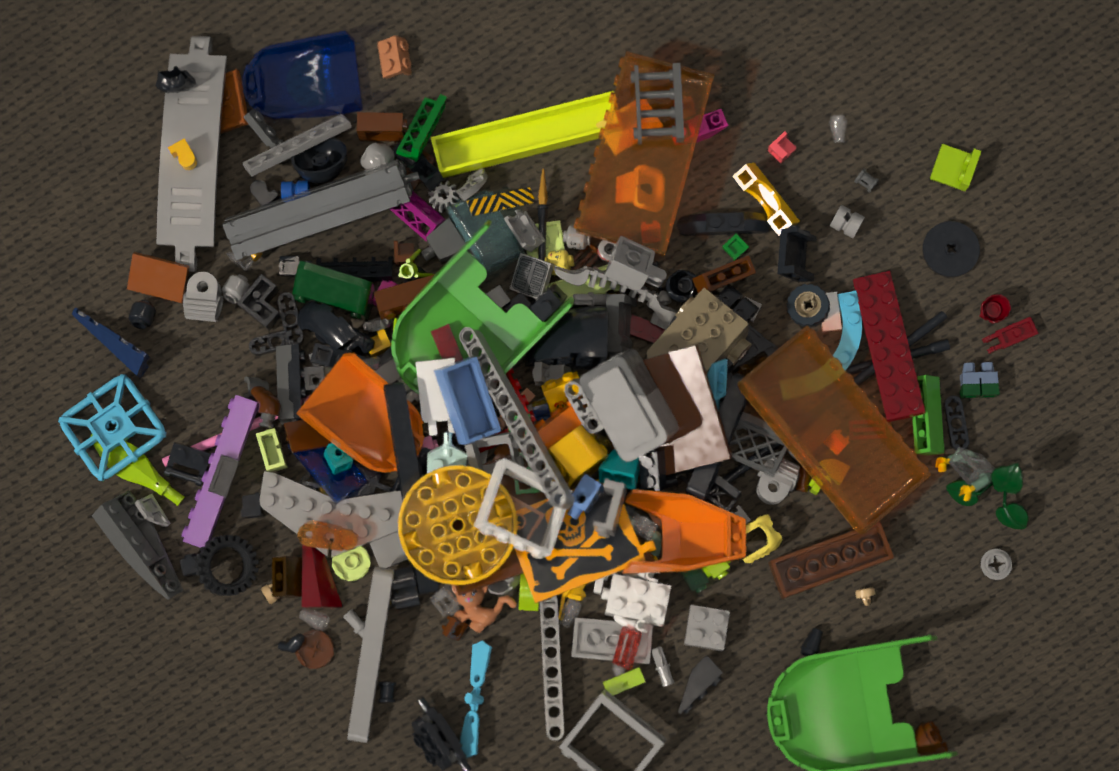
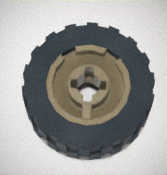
(809, 316)

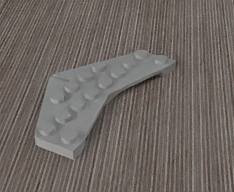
(295, 504)

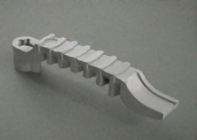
(662, 314)

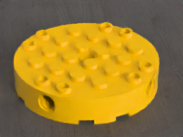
(427, 529)

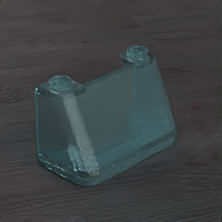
(497, 245)

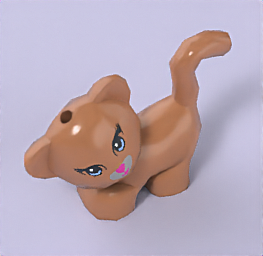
(479, 615)

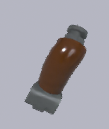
(268, 404)

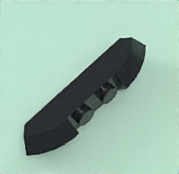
(723, 224)

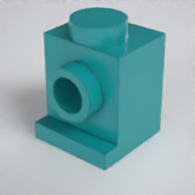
(337, 463)

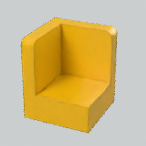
(381, 343)

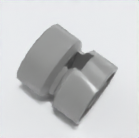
(847, 221)

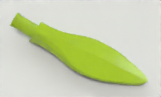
(141, 472)

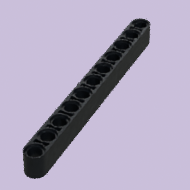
(405, 457)

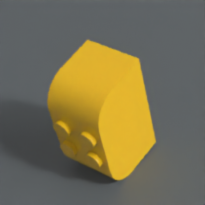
(577, 455)

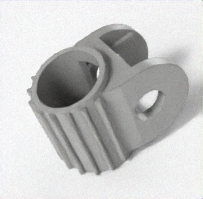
(203, 305)
(784, 480)

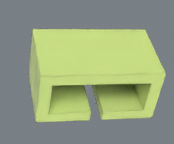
(271, 450)

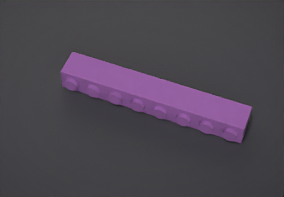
(230, 444)

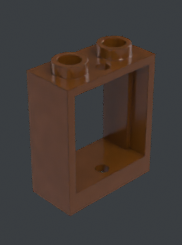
(381, 126)

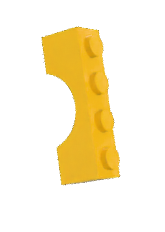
(755, 183)

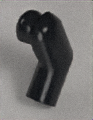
(293, 645)

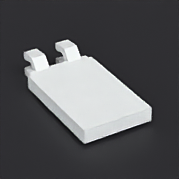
(431, 399)

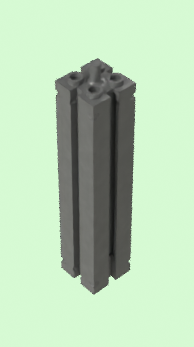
(319, 208)

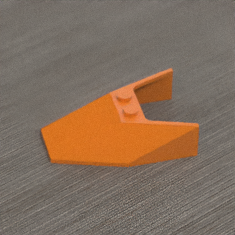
(692, 532)

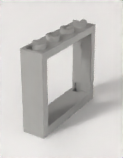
(626, 715)

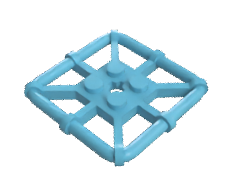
(111, 439)

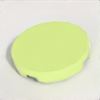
(356, 564)

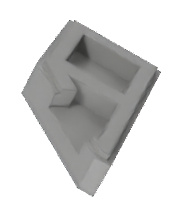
(152, 511)

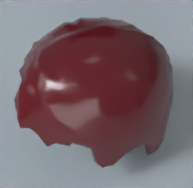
(995, 308)

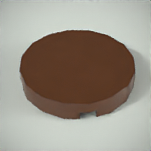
(316, 650)

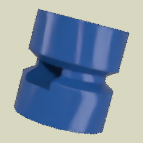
(289, 188)

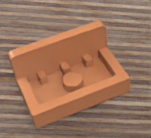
(394, 57)

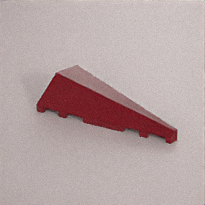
(317, 581)

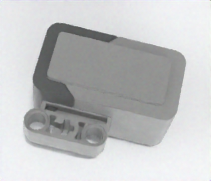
(625, 404)

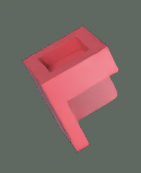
(782, 147)

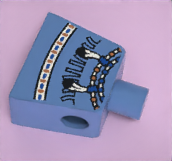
(591, 490)

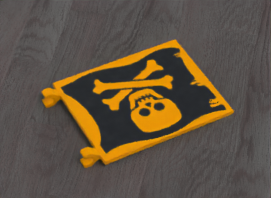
(578, 551)

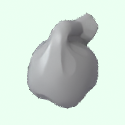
(376, 155)

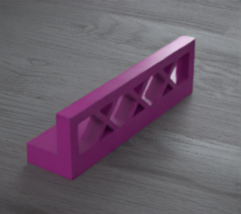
(423, 214)

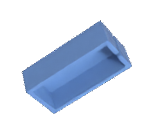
(467, 400)

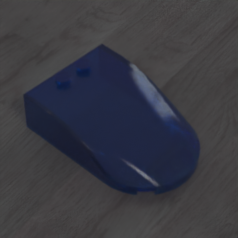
(305, 78)

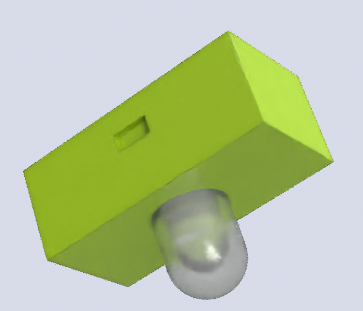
(623, 680)

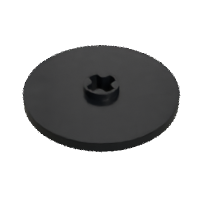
(951, 264)

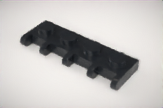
(366, 270)

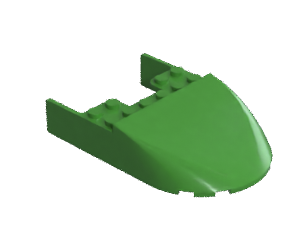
(457, 300)
(837, 712)

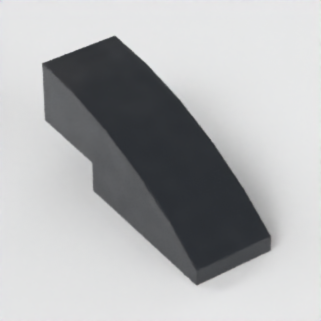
(428, 174)

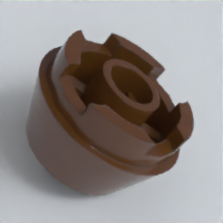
(929, 740)

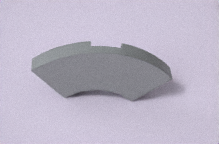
(473, 184)

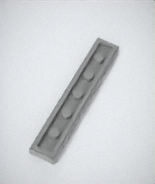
(297, 144)

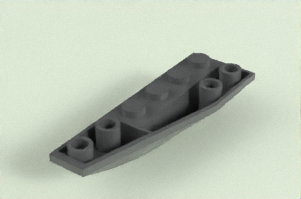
(138, 543)

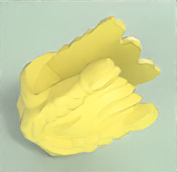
(773, 538)

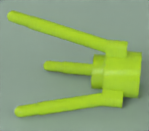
(410, 270)

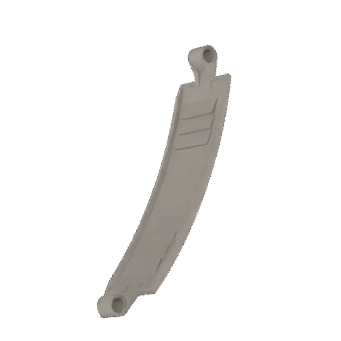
(189, 196)

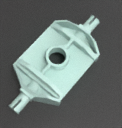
(446, 455)

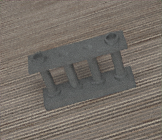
(674, 94)

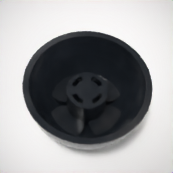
(322, 161)

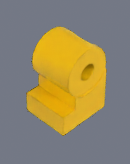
(185, 155)

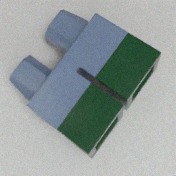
(979, 384)

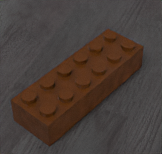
(830, 560)

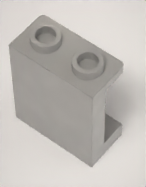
(618, 492)

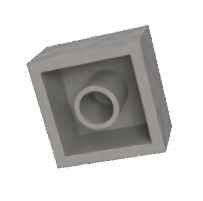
(706, 628)

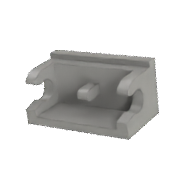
(525, 230)

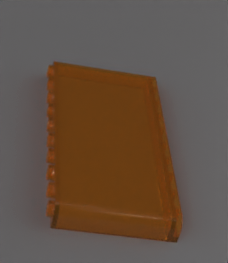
(640, 186)
(833, 430)

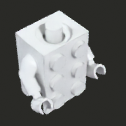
(636, 601)

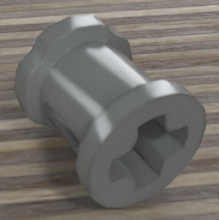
(866, 180)

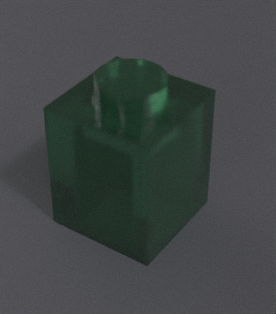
(695, 580)

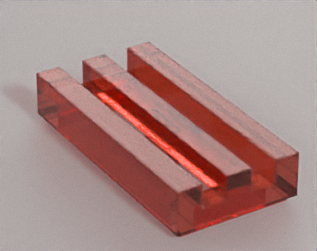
(632, 633)

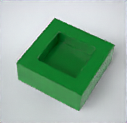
(735, 247)

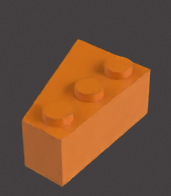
(558, 425)

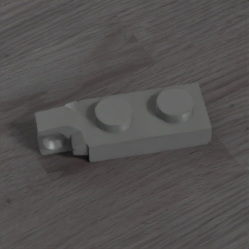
(265, 132)

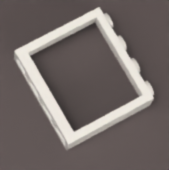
(529, 478)

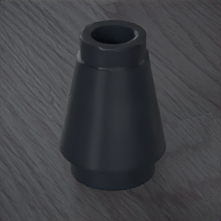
(812, 643)

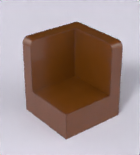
(402, 252)

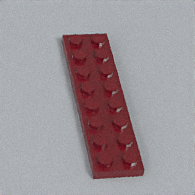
(889, 346)

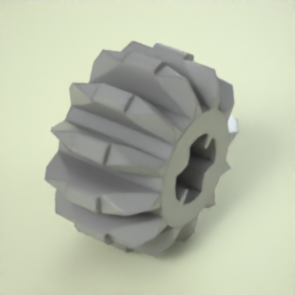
(436, 196)

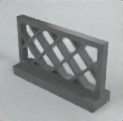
(759, 428)

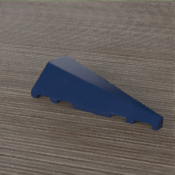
(122, 349)

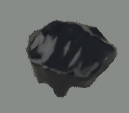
(174, 80)

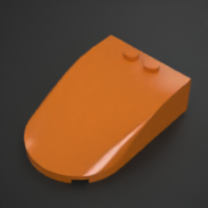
(354, 416)

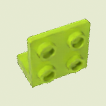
(955, 167)

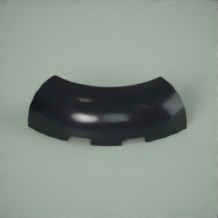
(324, 323)

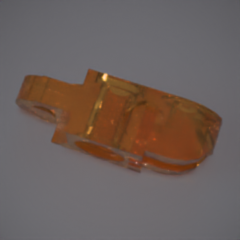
(344, 538)

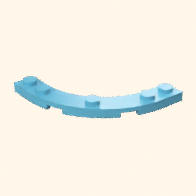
(851, 328)

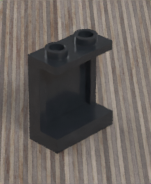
(793, 254)

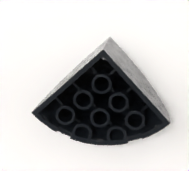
(574, 340)

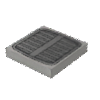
(531, 276)

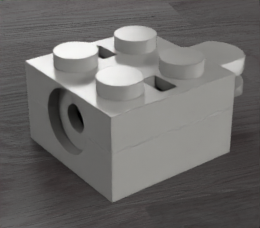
(633, 265)

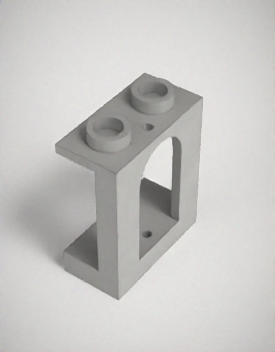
(505, 438)

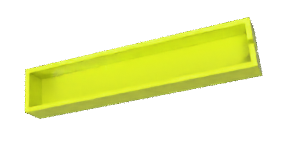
(520, 135)

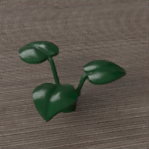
(1006, 480)

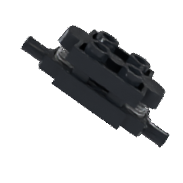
(437, 739)

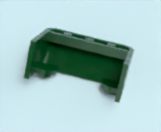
(333, 289)

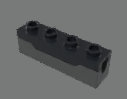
(290, 381)

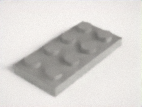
(600, 638)

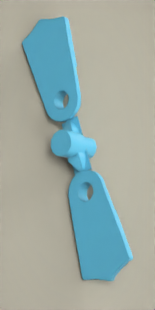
(479, 665)

